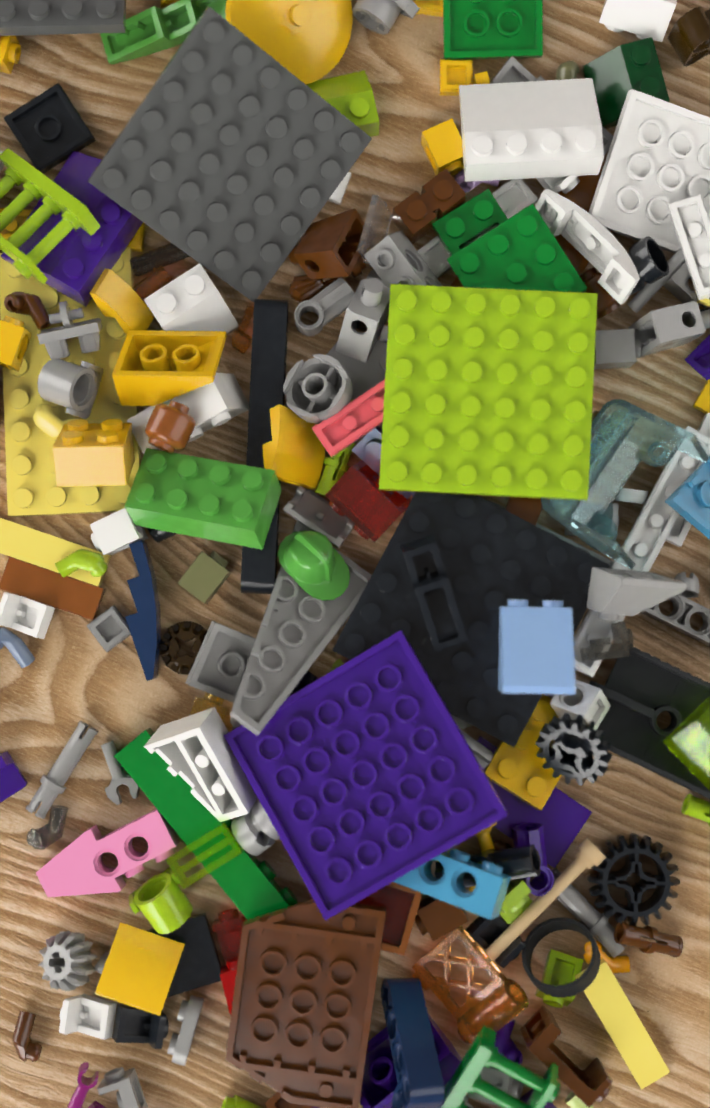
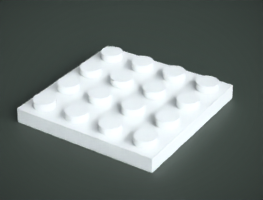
(653, 161)

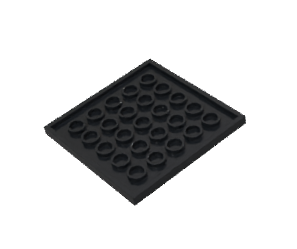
(487, 561)

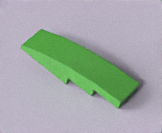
(157, 29)

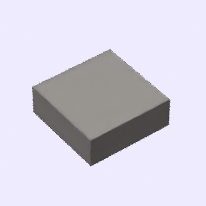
(109, 628)

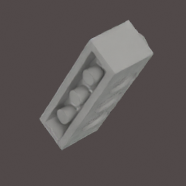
(399, 262)

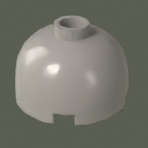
(317, 388)

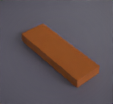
(51, 588)

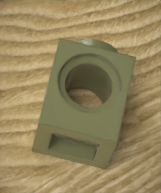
(205, 576)

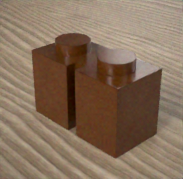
(417, 211)

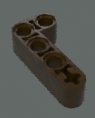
(691, 36)

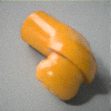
(617, 964)

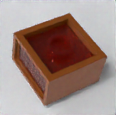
(400, 915)

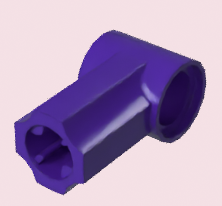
(530, 834)

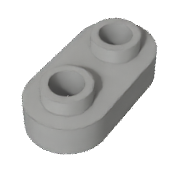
(181, 1043)

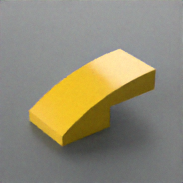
(121, 302)

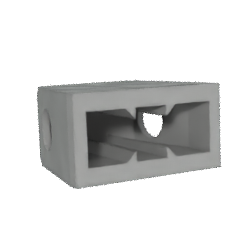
(370, 306)
(671, 327)

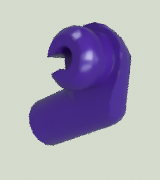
(506, 1045)

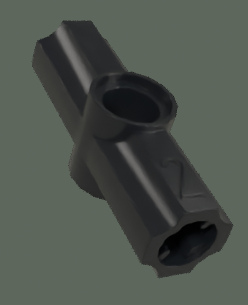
(516, 862)

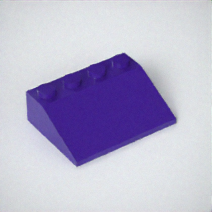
(79, 257)

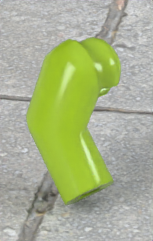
(83, 560)

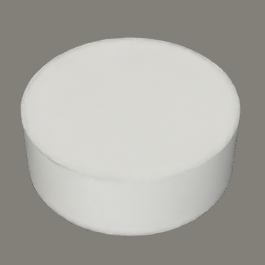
(632, 496)

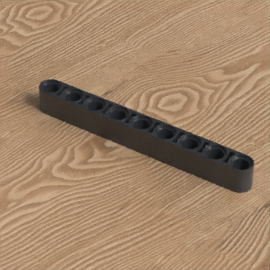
(266, 391)

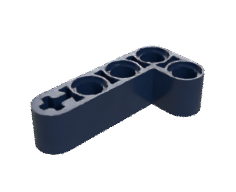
(411, 1045)

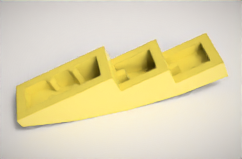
(625, 1027)

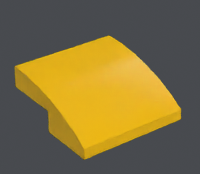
(294, 449)
(139, 969)

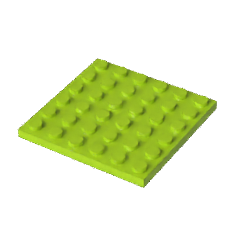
(488, 392)

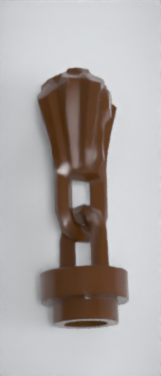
(305, 288)

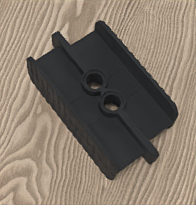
(638, 693)

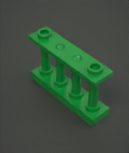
(483, 1053)

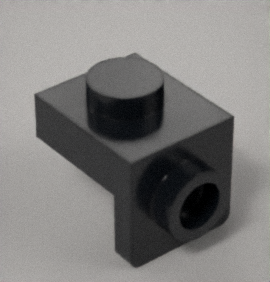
(487, 930)
(139, 1026)

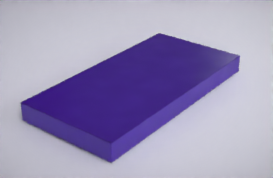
(560, 817)

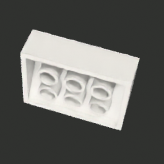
(530, 130)

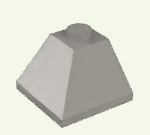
(628, 591)

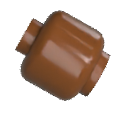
(170, 426)

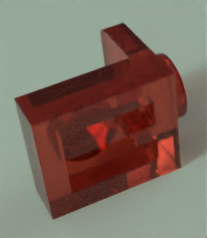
(229, 932)

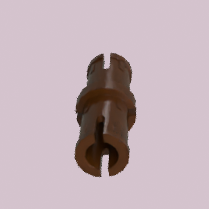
(665, 943)

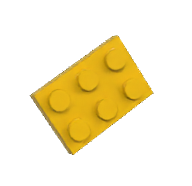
(519, 768)

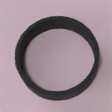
(540, 932)

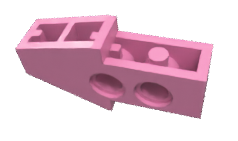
(80, 865)

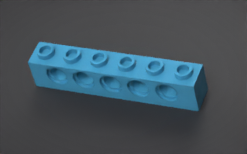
(483, 900)

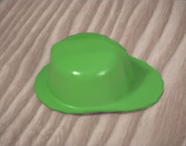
(314, 564)

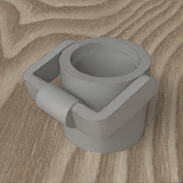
(382, 14)
(70, 385)

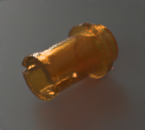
(152, 282)

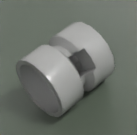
(254, 830)

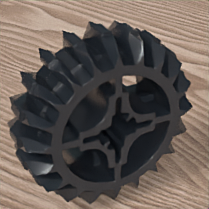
(634, 894)

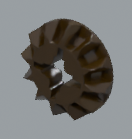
(169, 645)

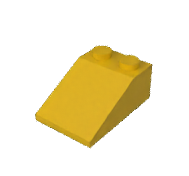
(165, 364)

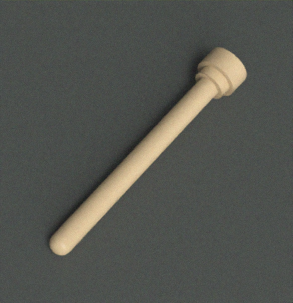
(587, 857)

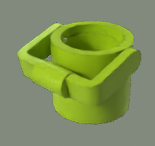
(162, 902)

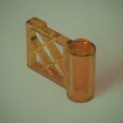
(491, 1006)

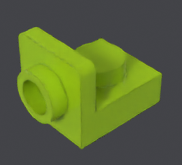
(515, 900)
(559, 970)

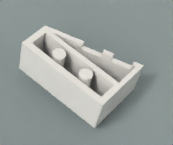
(208, 406)
(204, 759)

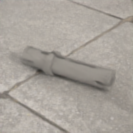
(54, 781)
(589, 917)

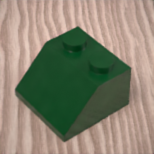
(623, 69)

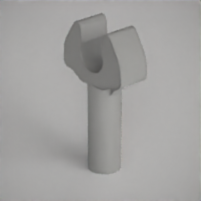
(118, 775)

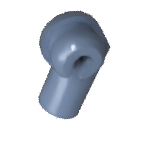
(16, 647)

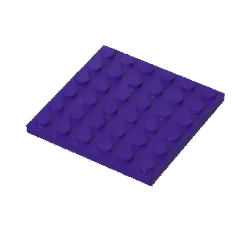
(366, 775)

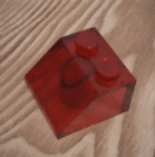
(364, 504)

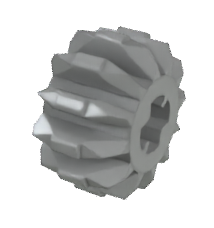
(67, 960)

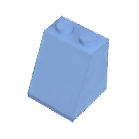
(536, 648)

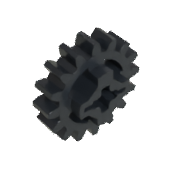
(573, 749)

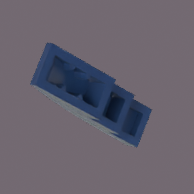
(146, 623)

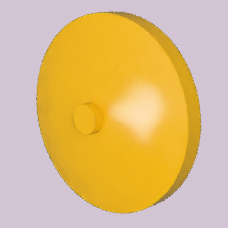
(298, 34)

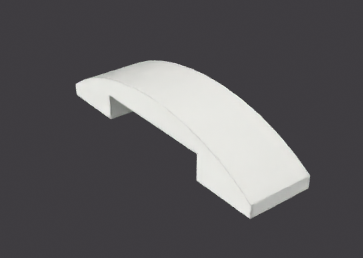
(592, 241)

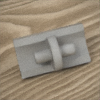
(56, 337)

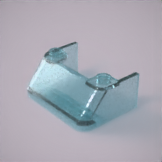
(619, 441)

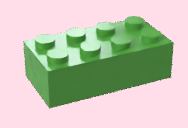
(204, 498)

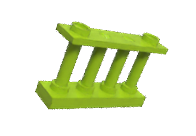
(54, 200)

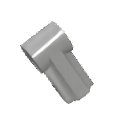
(326, 304)

